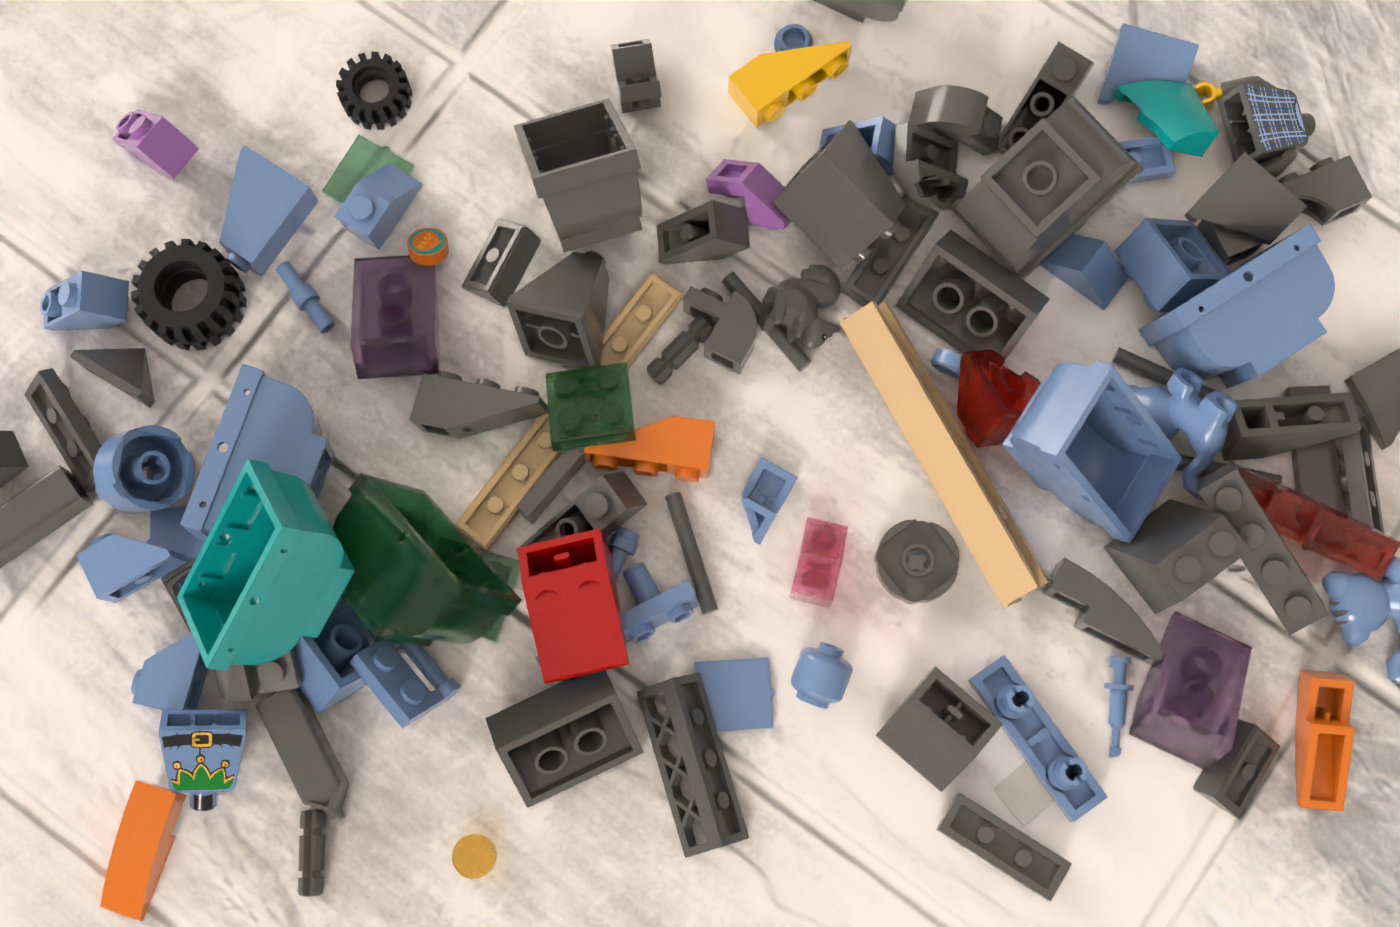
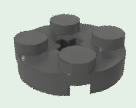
(919, 537)

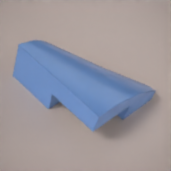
(1146, 57)

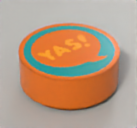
(428, 246)

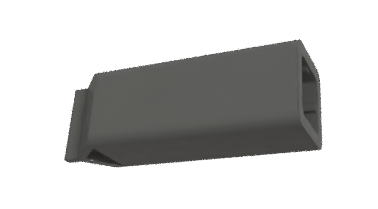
(39, 512)
(305, 751)

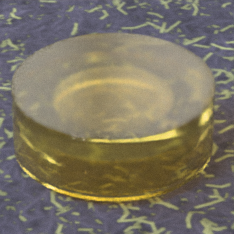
(474, 856)

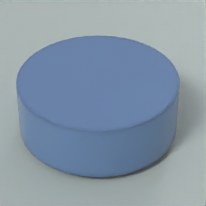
(946, 362)

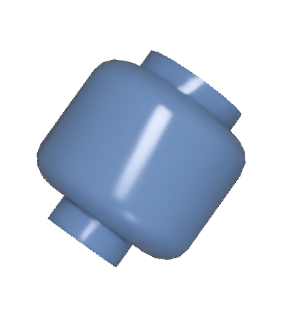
(821, 675)

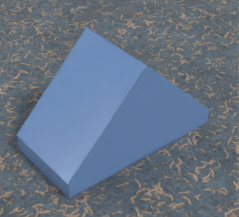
(1088, 268)

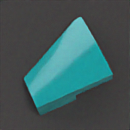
(1172, 113)

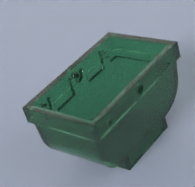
(411, 570)

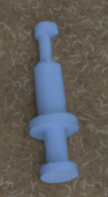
(1117, 701)

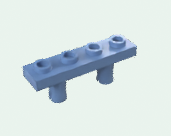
(652, 606)
(1038, 739)

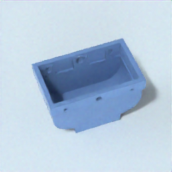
(1250, 316)
(264, 426)
(1094, 447)

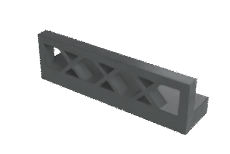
(699, 761)

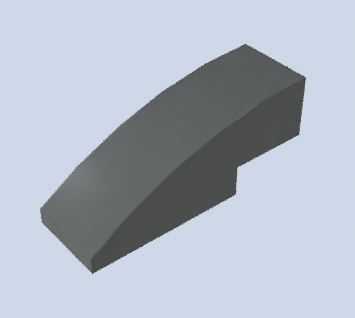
(1102, 611)

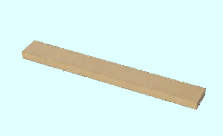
(533, 454)

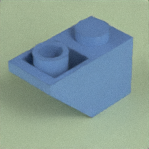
(85, 303)

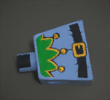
(202, 752)

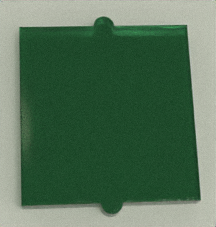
(359, 162)

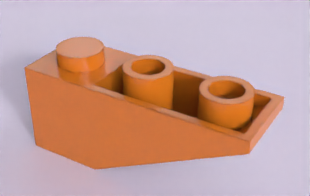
(667, 446)

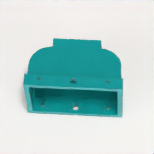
(268, 575)

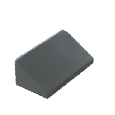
(502, 262)
(1238, 772)

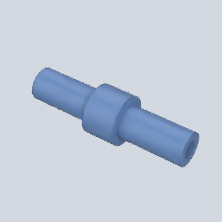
(305, 297)

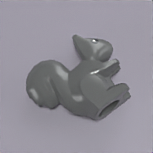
(796, 304)

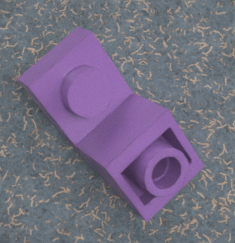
(757, 187)

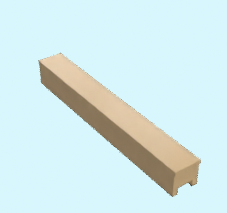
(945, 453)

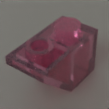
(818, 562)

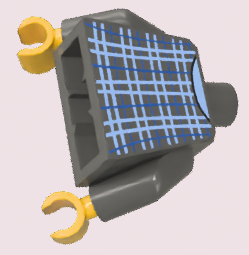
(1260, 120)

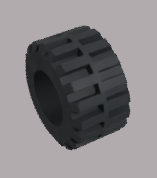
(172, 269)

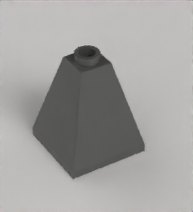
(564, 311)

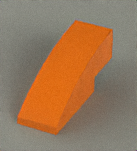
(1323, 739)
(141, 849)

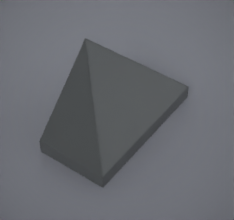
(122, 368)

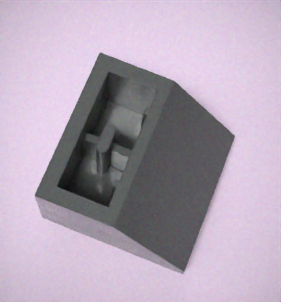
(939, 729)

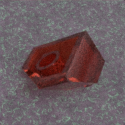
(991, 396)

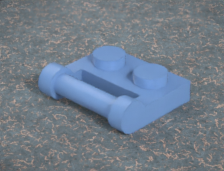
(398, 684)

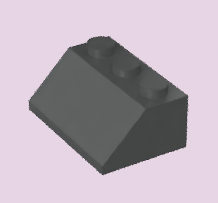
(971, 298)
(563, 736)

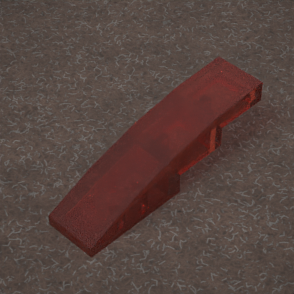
(1323, 527)

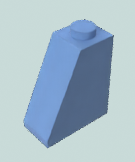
(262, 212)

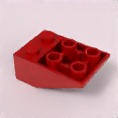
(573, 605)

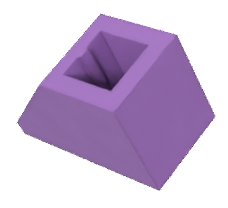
(155, 142)

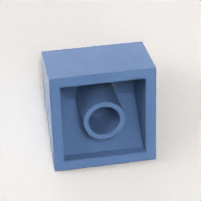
(1170, 262)
(326, 659)

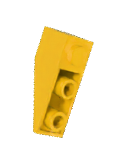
(779, 78)

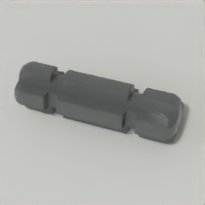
(679, 350)
(311, 853)

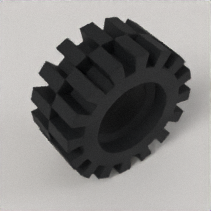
(367, 71)

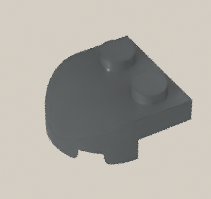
(927, 167)

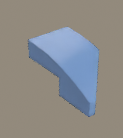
(765, 496)

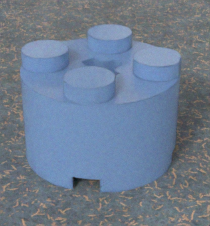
(150, 448)

